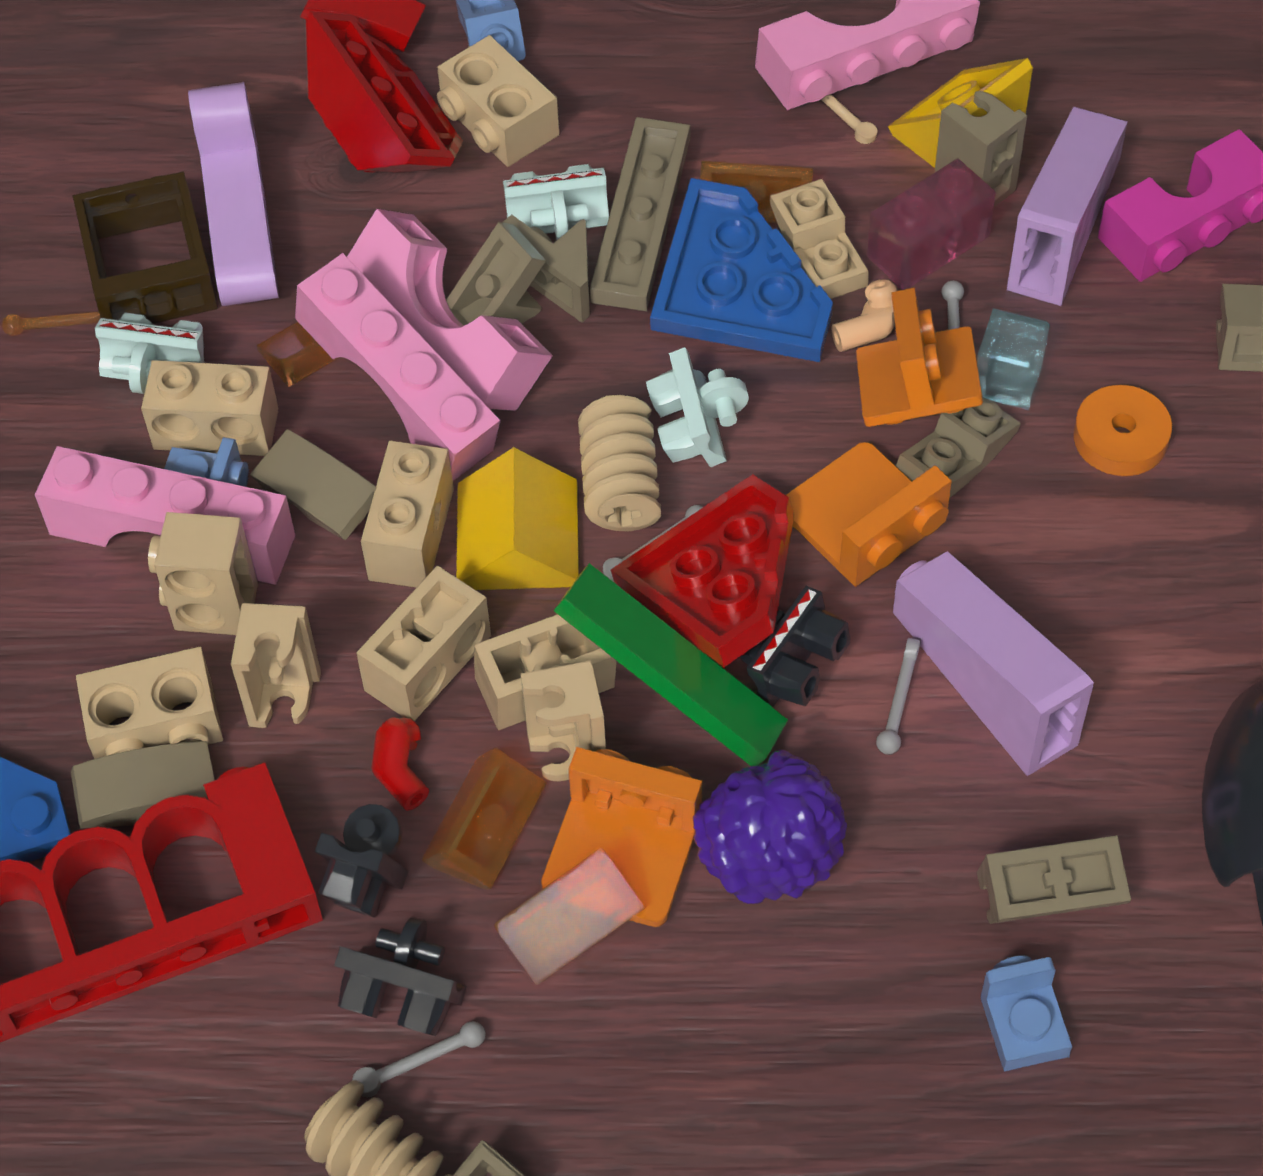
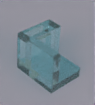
(1012, 358)

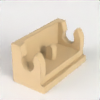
(274, 659)
(563, 713)

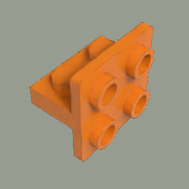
(920, 370)

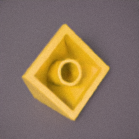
(921, 124)
(517, 525)

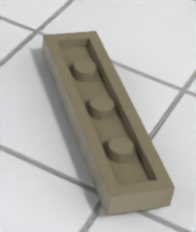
(640, 214)

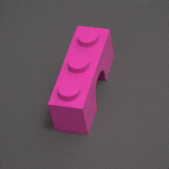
(1158, 230)

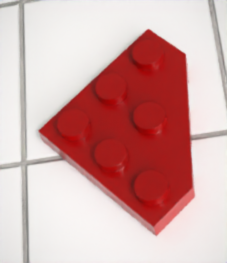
(717, 570)

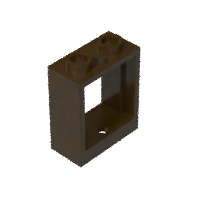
(155, 292)

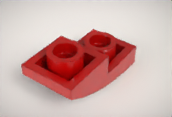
(384, 19)

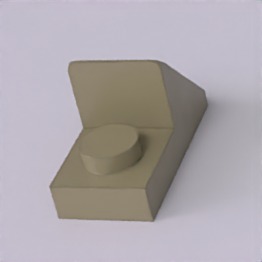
(565, 272)
(498, 279)

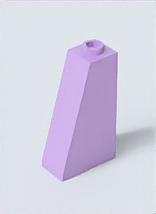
(1064, 205)
(995, 660)

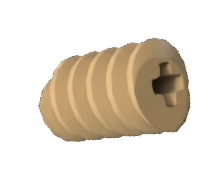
(619, 464)
(358, 1146)

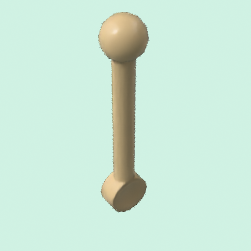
(864, 131)

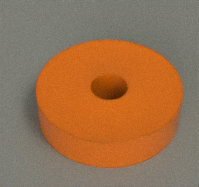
(1116, 451)

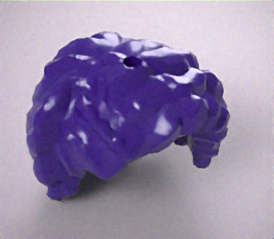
(771, 829)

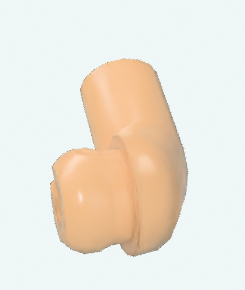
(875, 320)

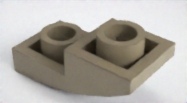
(961, 444)
(315, 484)
(125, 784)

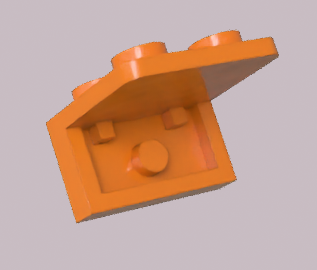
(867, 510)
(637, 818)

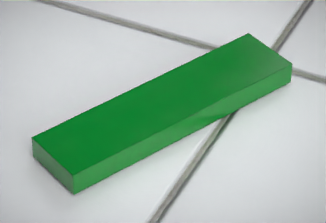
(671, 666)

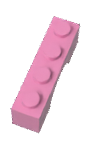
(814, 58)
(361, 325)
(489, 354)
(101, 496)

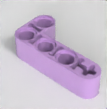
(234, 194)

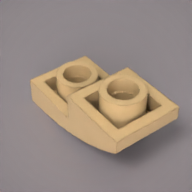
(817, 234)

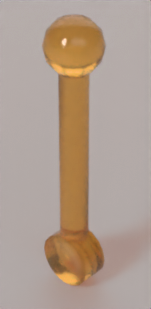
(14, 324)

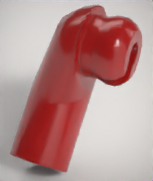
(390, 761)

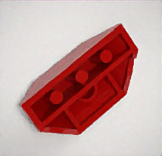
(374, 100)

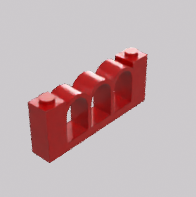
(238, 815)

